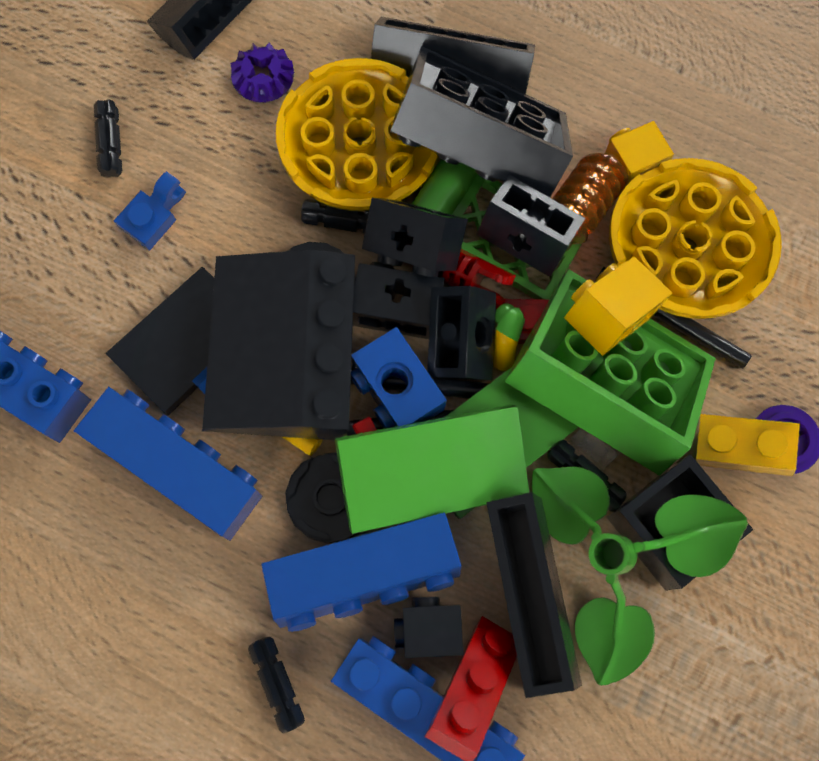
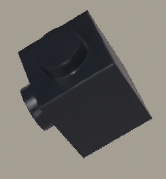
(429, 629)

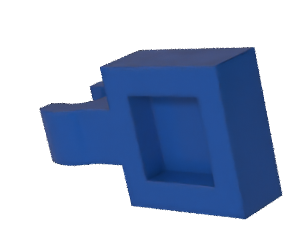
(149, 216)

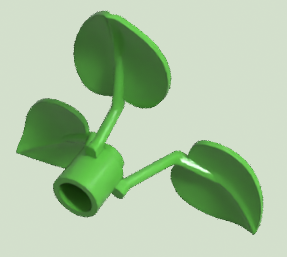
(698, 541)

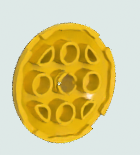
(325, 116)
(715, 209)

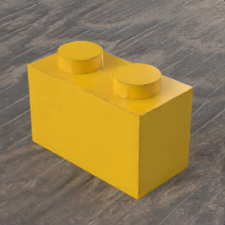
(616, 304)
(748, 444)

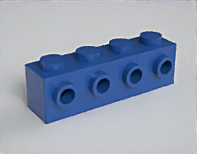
(37, 395)
(170, 463)
(361, 571)
(409, 700)

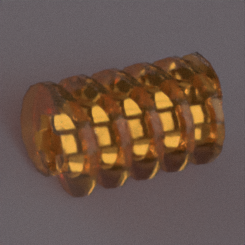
(592, 190)

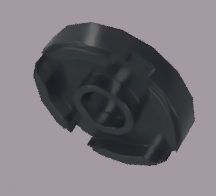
(317, 500)

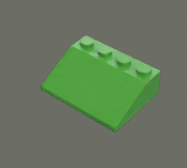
(635, 397)

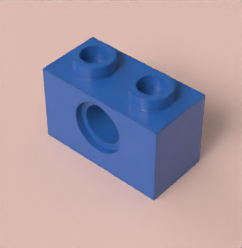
(389, 358)

